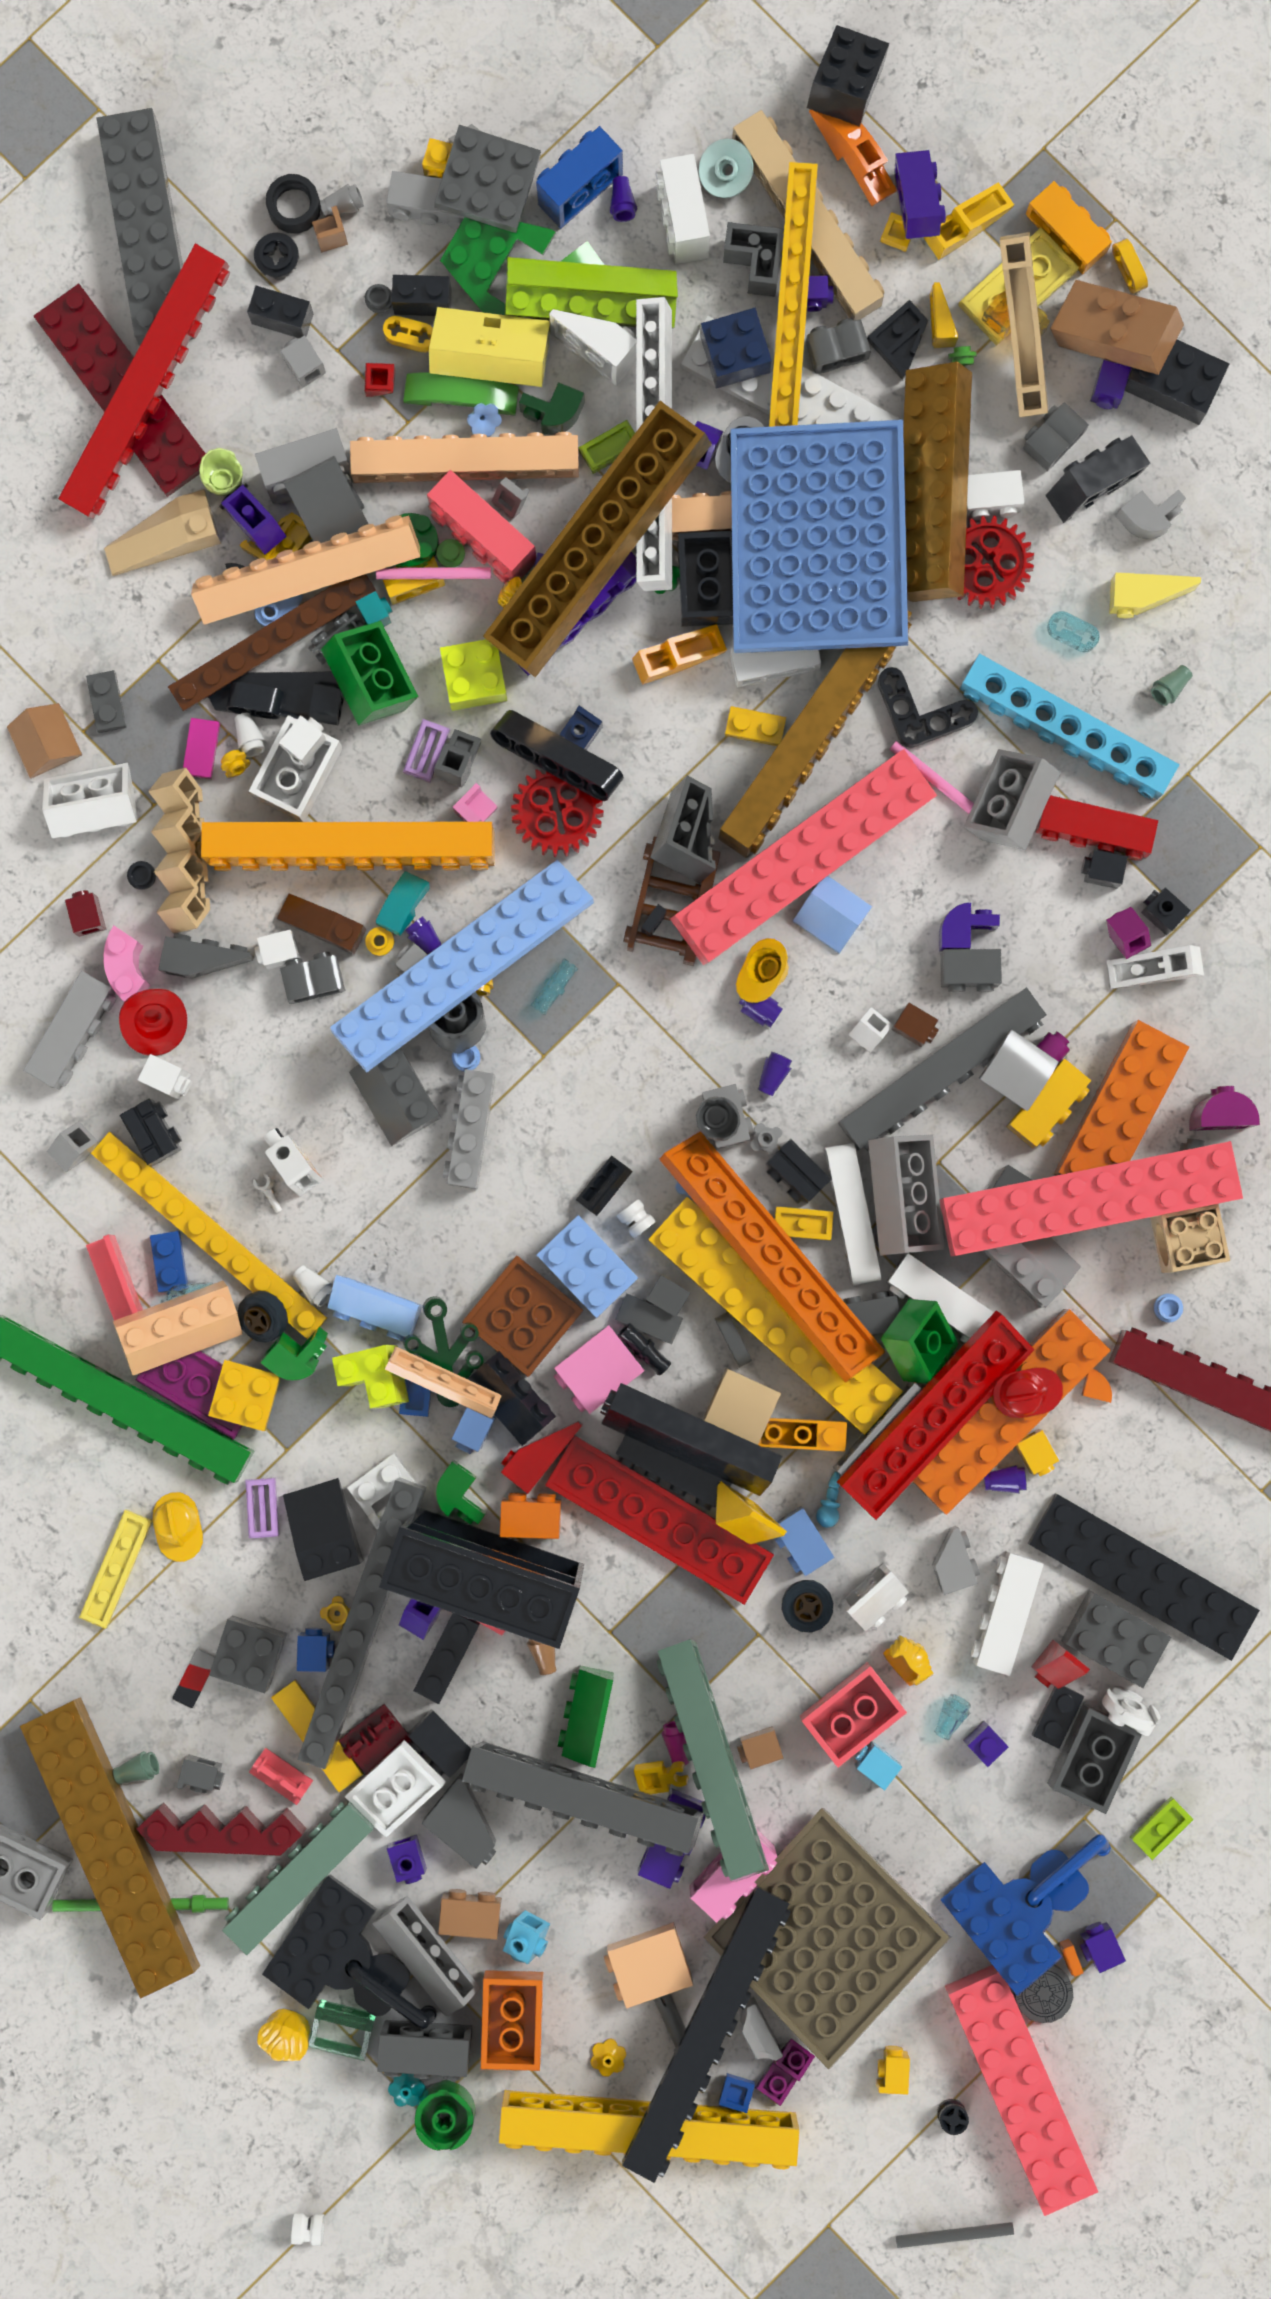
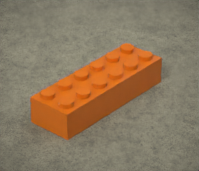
(1124, 1100)

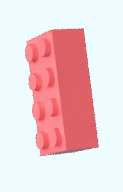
(481, 528)

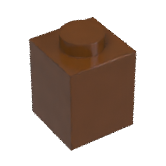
(916, 1025)

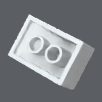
(597, 342)
(875, 1598)

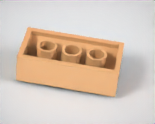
(178, 1327)

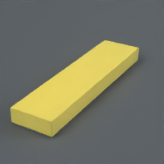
(115, 1569)

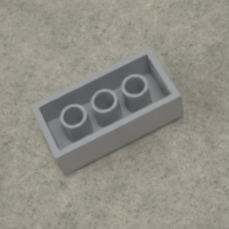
(906, 1194)

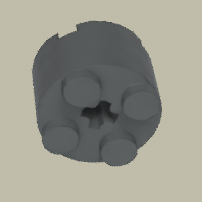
(460, 1026)

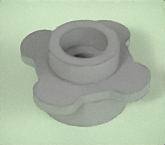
(773, 1135)

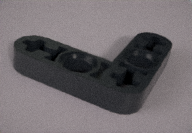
(913, 719)

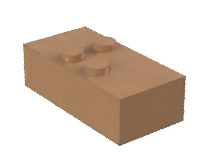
(1117, 326)

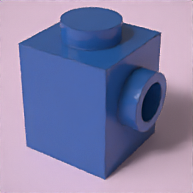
(314, 1650)

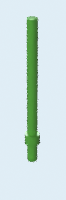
(197, 1904)

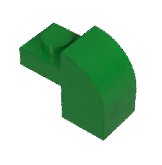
(294, 1361)
(451, 1492)

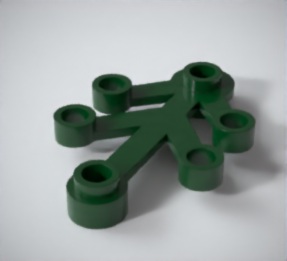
(444, 1356)

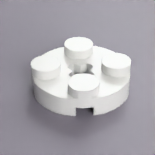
(1127, 1709)

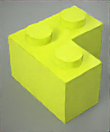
(368, 1367)

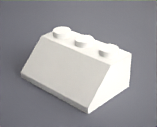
(89, 801)

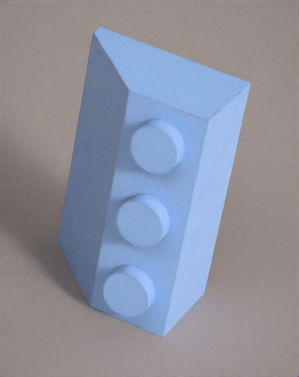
(373, 1307)

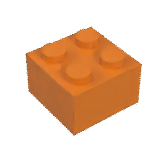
(530, 1516)

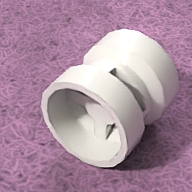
(636, 1218)
(301, 2226)

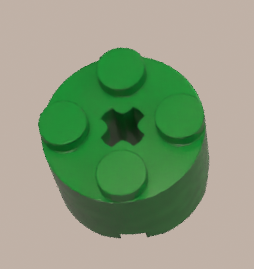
(446, 2132)

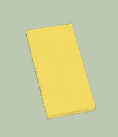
(1051, 271)

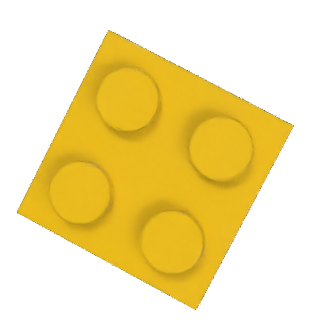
(244, 1395)

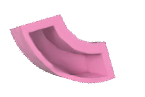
(122, 964)

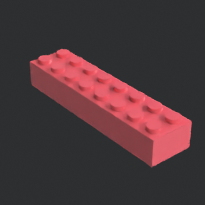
(1021, 2089)

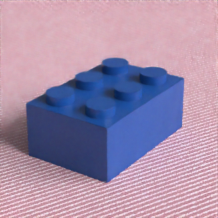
(579, 176)

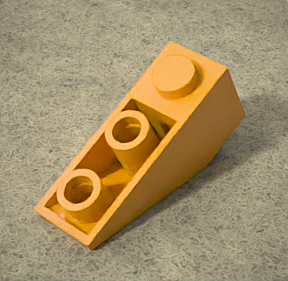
(805, 1434)

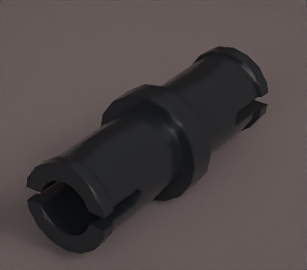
(644, 1349)

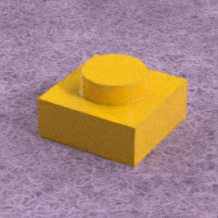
(894, 233)

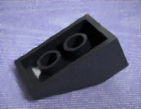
(322, 1529)

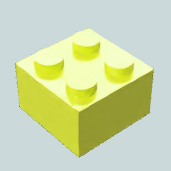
(473, 674)

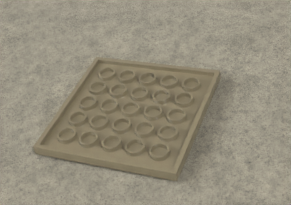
(846, 1943)

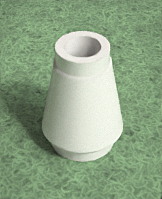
(248, 736)
(313, 1286)

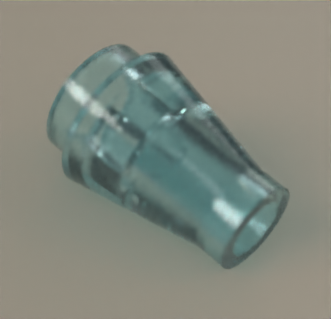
(952, 1715)

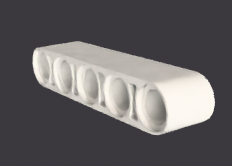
(852, 1214)

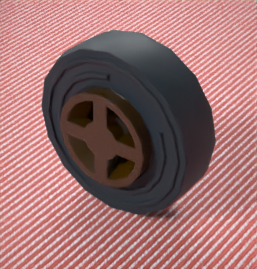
(262, 1316)
(812, 1615)

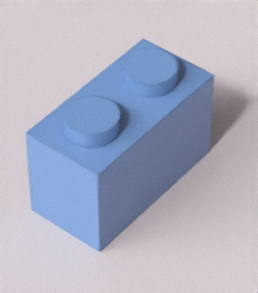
(472, 1431)
(803, 1542)

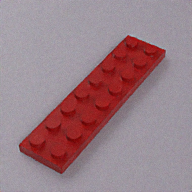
(935, 1415)
(658, 1519)

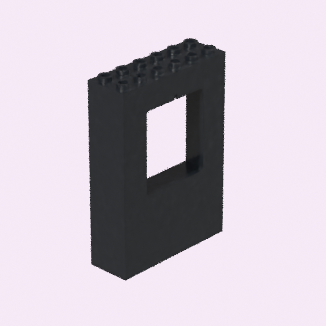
(483, 1577)

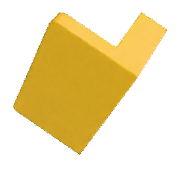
(405, 589)

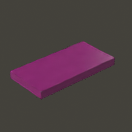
(191, 1386)

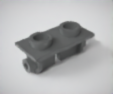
(342, 623)

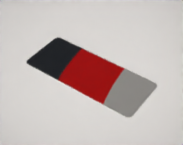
(194, 1678)

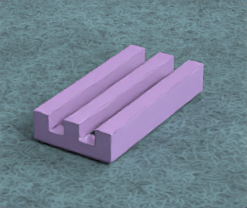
(418, 773)
(262, 1507)

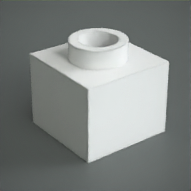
(870, 1030)

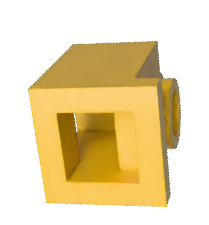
(894, 2071)

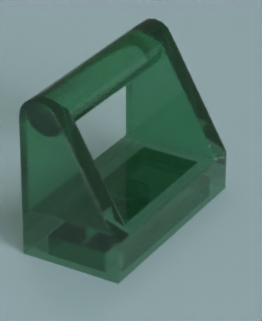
(344, 2016)

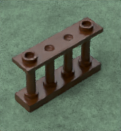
(633, 935)

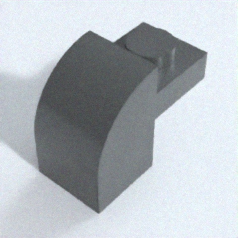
(457, 758)

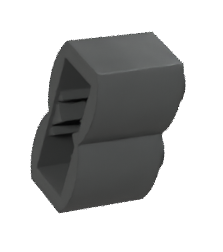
(837, 345)
(1055, 436)
(312, 978)

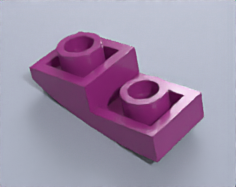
(784, 2072)

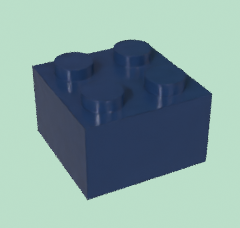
(735, 348)

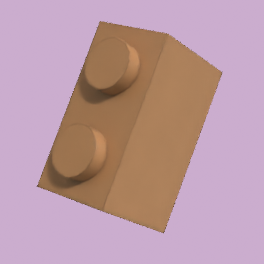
(470, 1914)

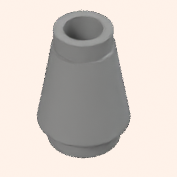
(346, 198)

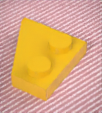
(296, 538)

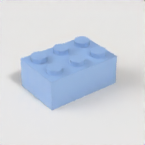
(587, 1266)

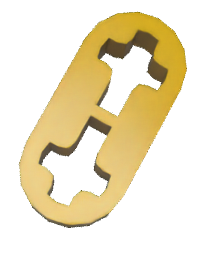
(1130, 266)
(410, 327)

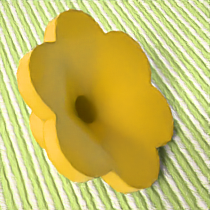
(605, 2051)

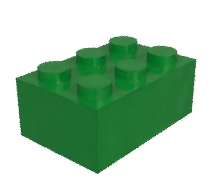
(369, 673)

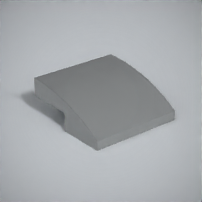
(1019, 1070)

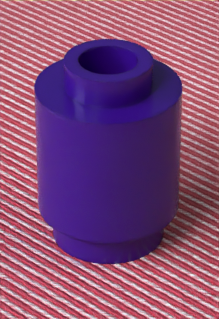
(762, 1012)

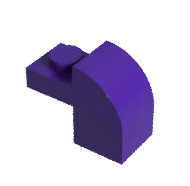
(958, 923)

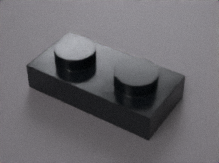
(1057, 1716)

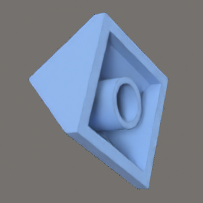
(832, 913)

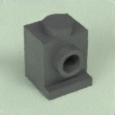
(200, 1774)

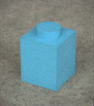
(877, 1765)

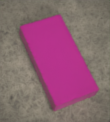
(201, 747)

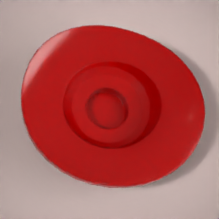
(153, 1021)

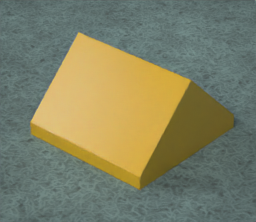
(744, 1517)

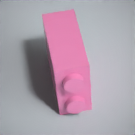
(597, 1369)

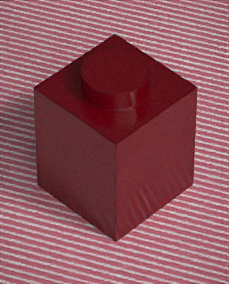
(85, 913)

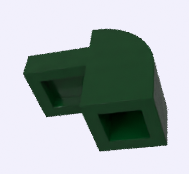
(559, 413)

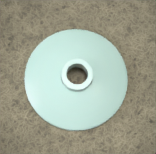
(717, 159)

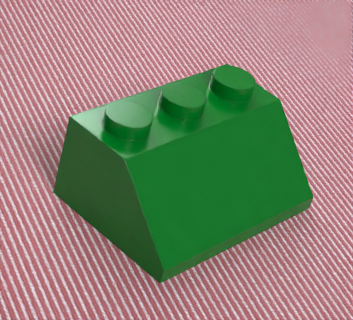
(586, 1715)

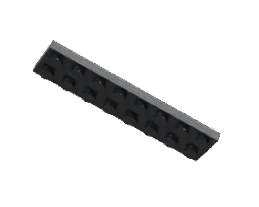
(1143, 1577)

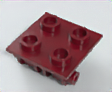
(374, 1739)

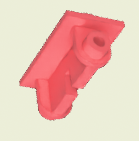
(281, 1776)

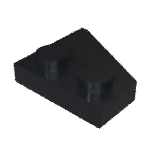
(899, 337)

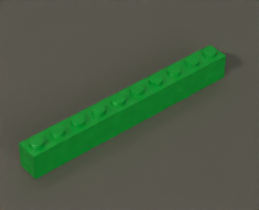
(122, 1402)

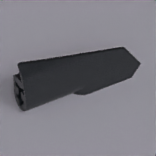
(283, 694)

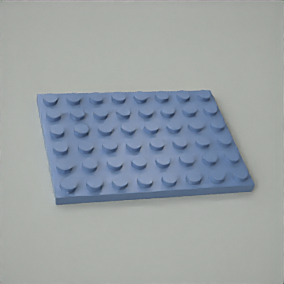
(819, 537)

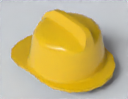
(762, 971)
(177, 1526)

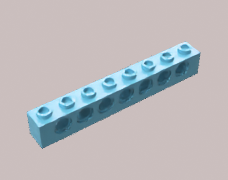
(1110, 739)

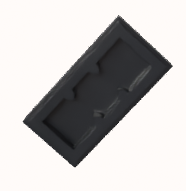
(604, 1185)

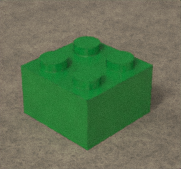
(919, 1341)

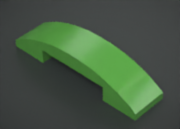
(434, 388)

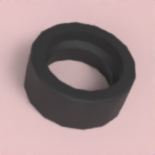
(293, 182)

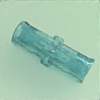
(554, 986)

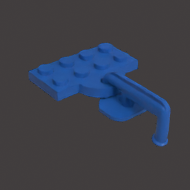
(1004, 1923)

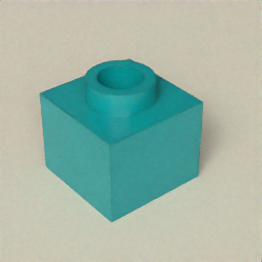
(374, 609)

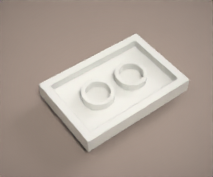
(395, 1788)

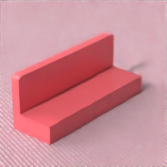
(114, 1277)

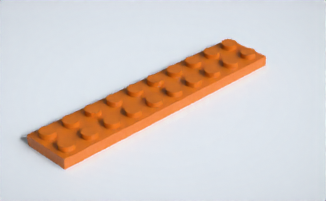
(772, 1256)

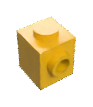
(436, 158)

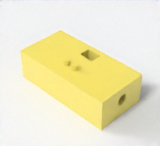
(489, 347)

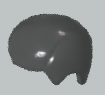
(718, 1118)

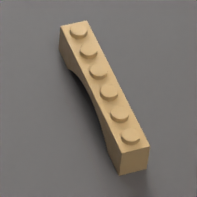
(1024, 324)

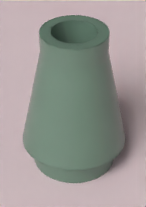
(1171, 685)
(138, 1768)

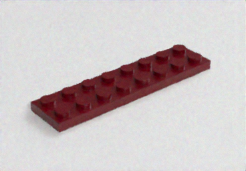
(100, 364)

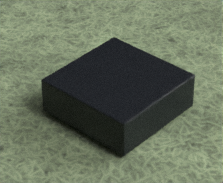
(654, 920)

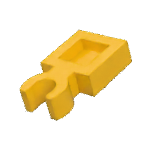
(655, 1778)

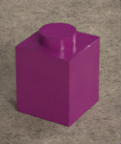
(1128, 932)

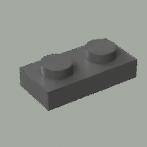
(106, 701)

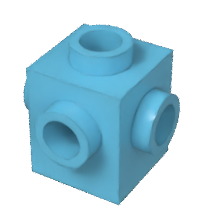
(526, 1937)

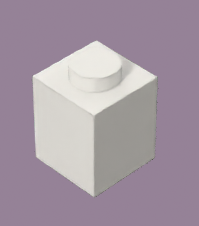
(303, 739)
(276, 949)

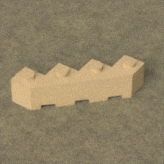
(180, 835)

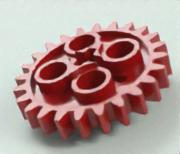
(1008, 548)
(531, 815)

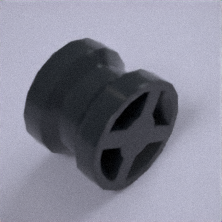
(952, 2123)

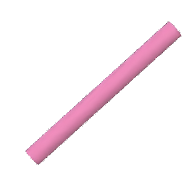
(435, 573)
(936, 780)

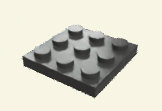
(487, 178)

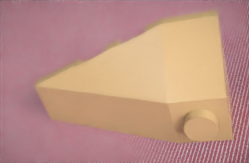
(170, 532)

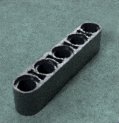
(557, 755)

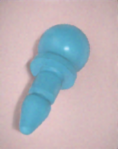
(828, 1514)

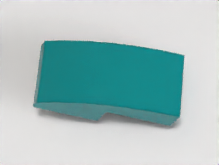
(401, 903)

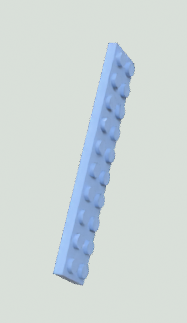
(461, 965)

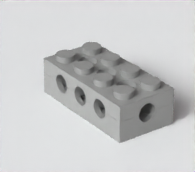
(43, 1862)

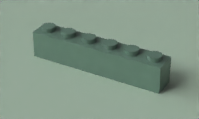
(297, 1878)

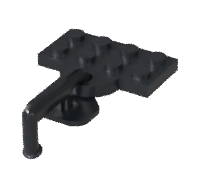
(323, 1945)

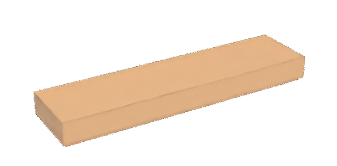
(443, 1382)

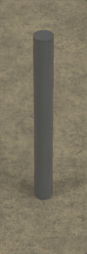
(954, 2235)

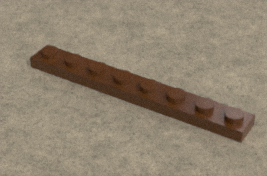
(269, 641)

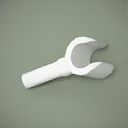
(267, 1190)

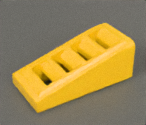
(942, 325)

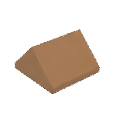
(43, 739)

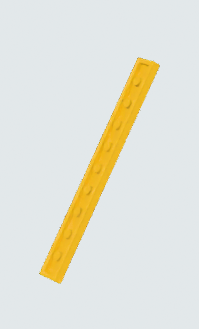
(793, 294)
(205, 1232)

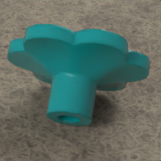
(409, 2083)

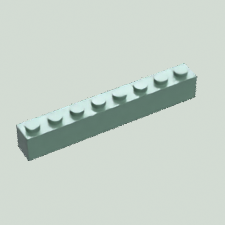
(712, 1760)

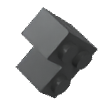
(756, 248)

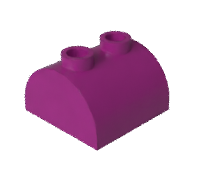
(1224, 1111)

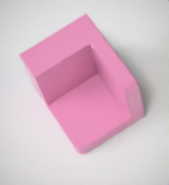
(474, 806)

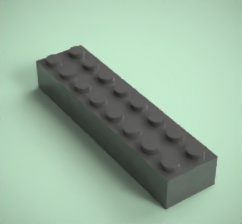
(141, 211)
(583, 1797)

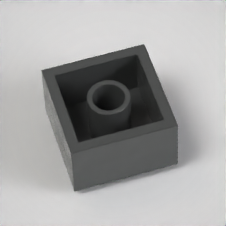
(248, 1654)

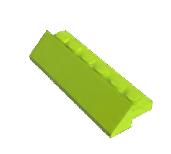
(584, 289)

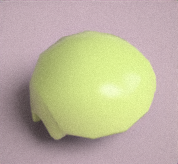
(220, 472)

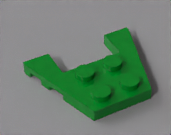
(480, 252)

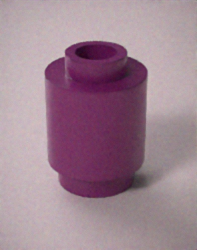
(1054, 1045)

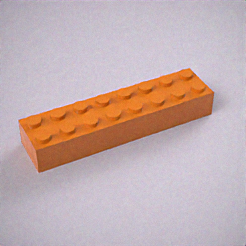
(989, 1435)

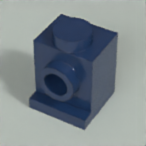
(586, 720)

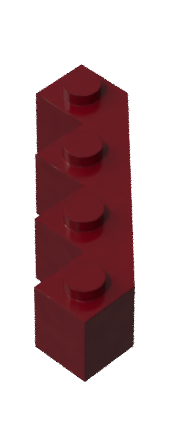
(208, 1834)

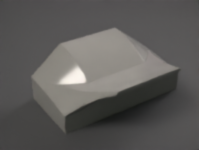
(758, 2032)

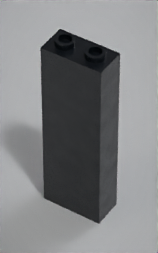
(690, 1439)

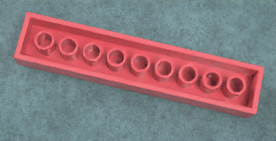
(803, 857)
(1091, 1198)

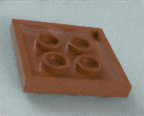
(523, 1316)

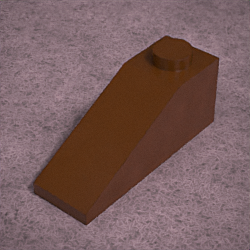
(322, 923)

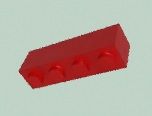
(1097, 827)

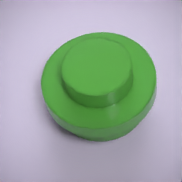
(963, 355)
(450, 553)

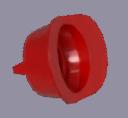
(1028, 1392)

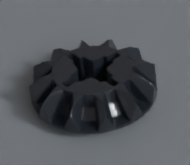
(267, 245)

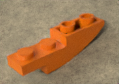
(860, 153)

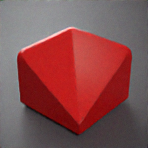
(379, 379)

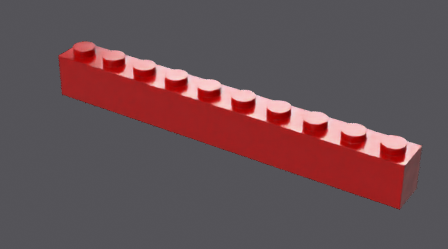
(144, 381)

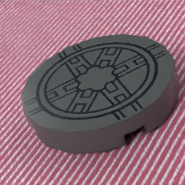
(1047, 1997)

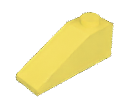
(1138, 593)

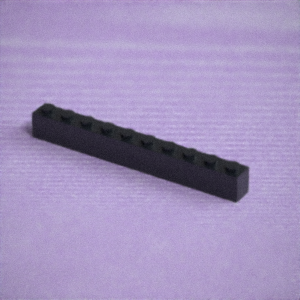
(705, 2033)

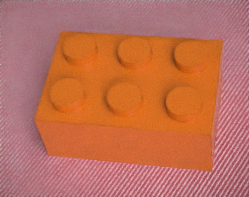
(512, 2020)

